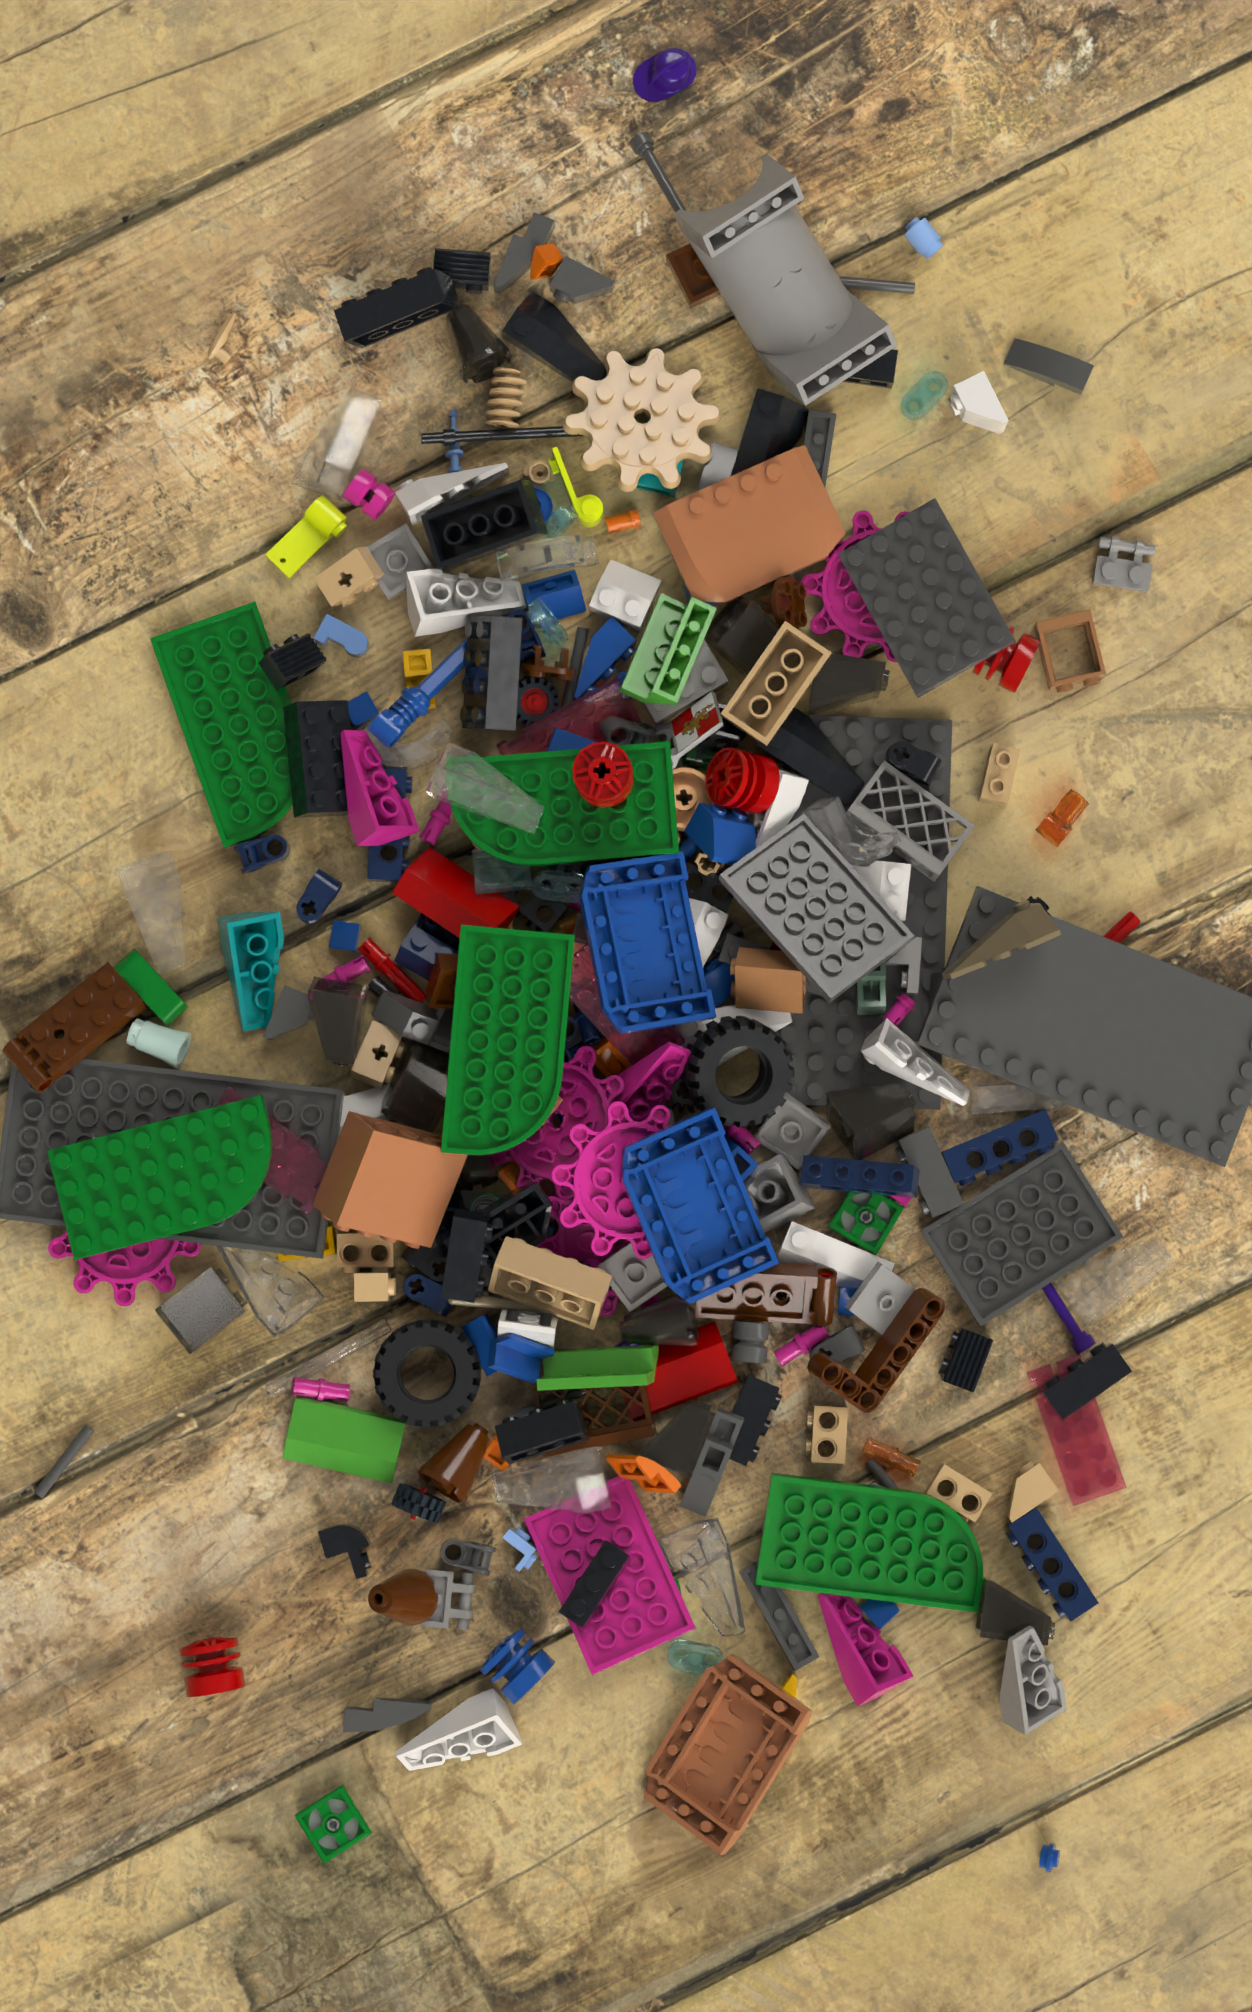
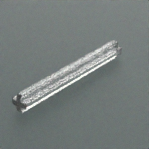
(329, 1357)

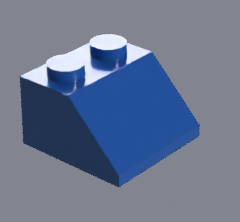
(722, 833)

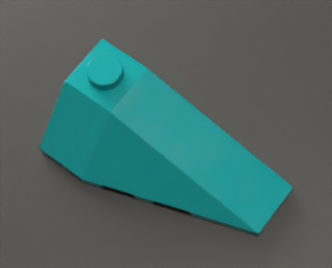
(251, 955)

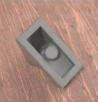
(910, 957)

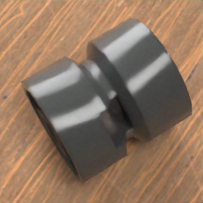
(749, 1342)

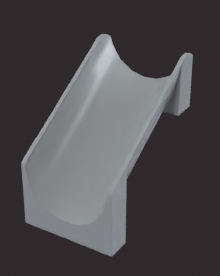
(785, 287)

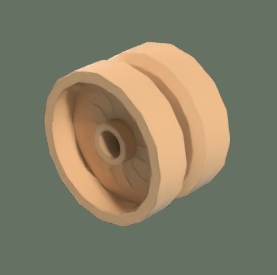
(691, 784)

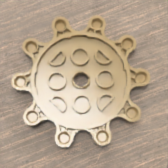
(634, 446)

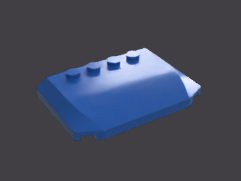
(644, 943)
(695, 1207)

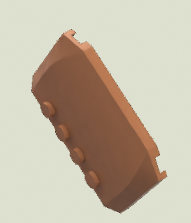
(751, 528)
(724, 1751)

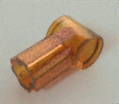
(1059, 822)

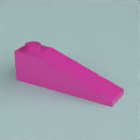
(373, 803)
(651, 1080)
(863, 1657)

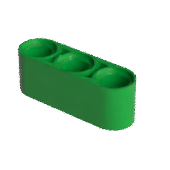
(150, 987)

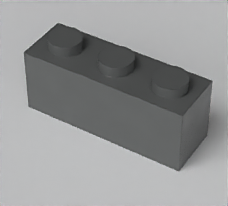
(935, 1181)

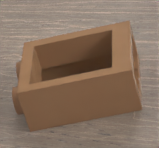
(1065, 622)

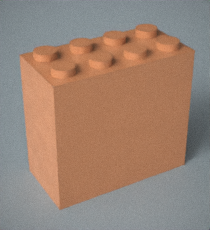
(388, 1181)

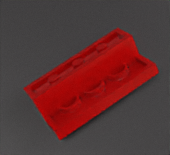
(449, 895)
(686, 1373)

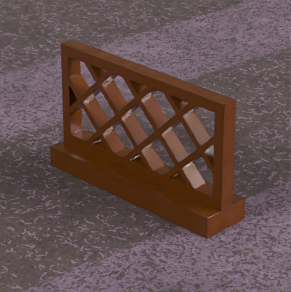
(606, 1434)

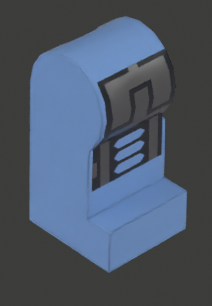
(343, 635)

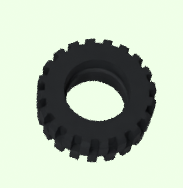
(772, 1077)
(390, 1385)

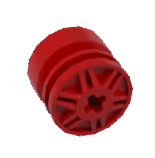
(1011, 662)
(742, 780)
(614, 786)
(212, 1667)

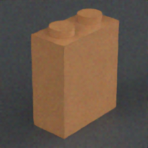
(767, 981)

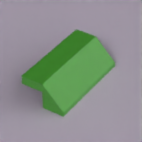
(667, 650)
(599, 1367)
(344, 1439)

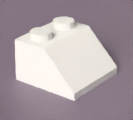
(978, 404)
(624, 595)

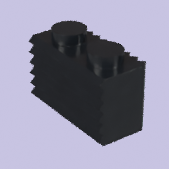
(467, 268)
(291, 661)
(965, 1360)

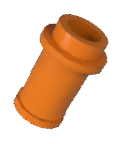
(623, 521)

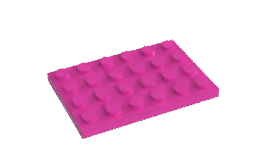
(645, 1600)

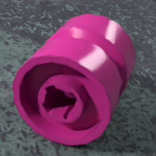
(361, 488)

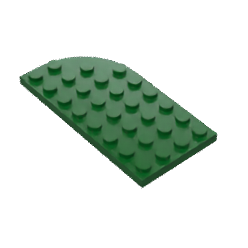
(230, 719)
(569, 825)
(505, 1037)
(162, 1176)
(867, 1544)

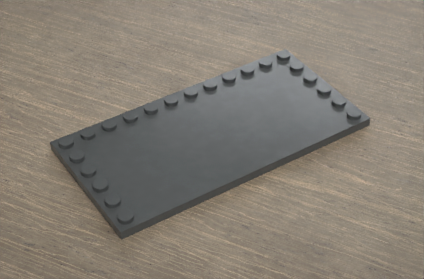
(1101, 1032)
(115, 1097)

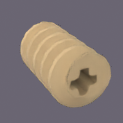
(504, 398)

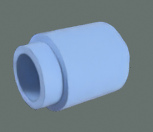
(923, 237)

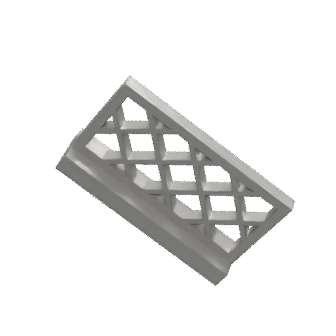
(907, 849)

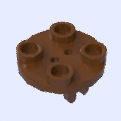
(787, 602)
(538, 669)

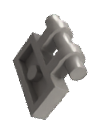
(1123, 573)
(444, 1587)

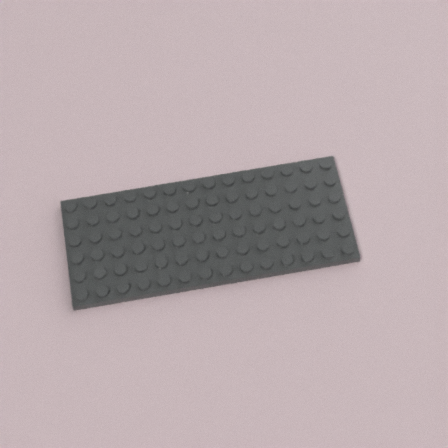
(830, 1035)

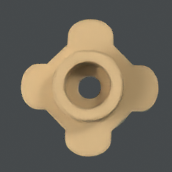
(539, 466)

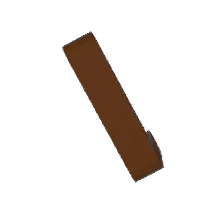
(887, 1358)

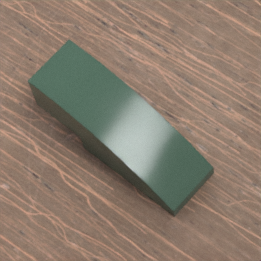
(872, 992)

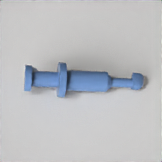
(454, 452)

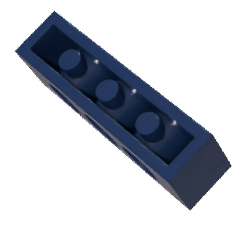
(378, 868)
(1043, 1137)
(860, 1176)
(1081, 1597)

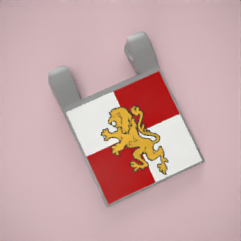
(691, 726)

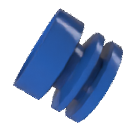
(517, 1665)

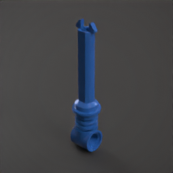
(415, 701)

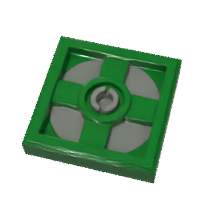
(866, 1219)
(333, 1824)

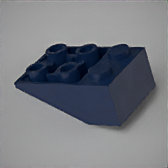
(422, 945)

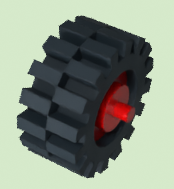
(535, 699)
(418, 1503)

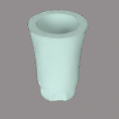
(159, 1042)

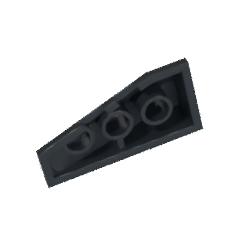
(549, 337)
(771, 429)
(809, 753)

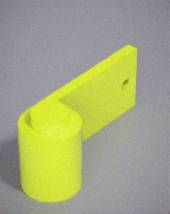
(589, 506)
(310, 534)

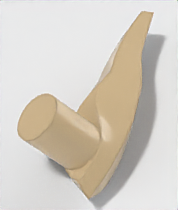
(220, 339)

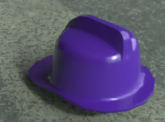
(664, 75)

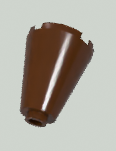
(457, 1463)
(405, 1597)

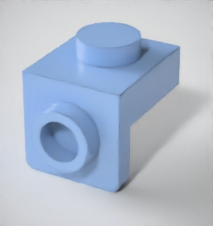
(520, 1540)

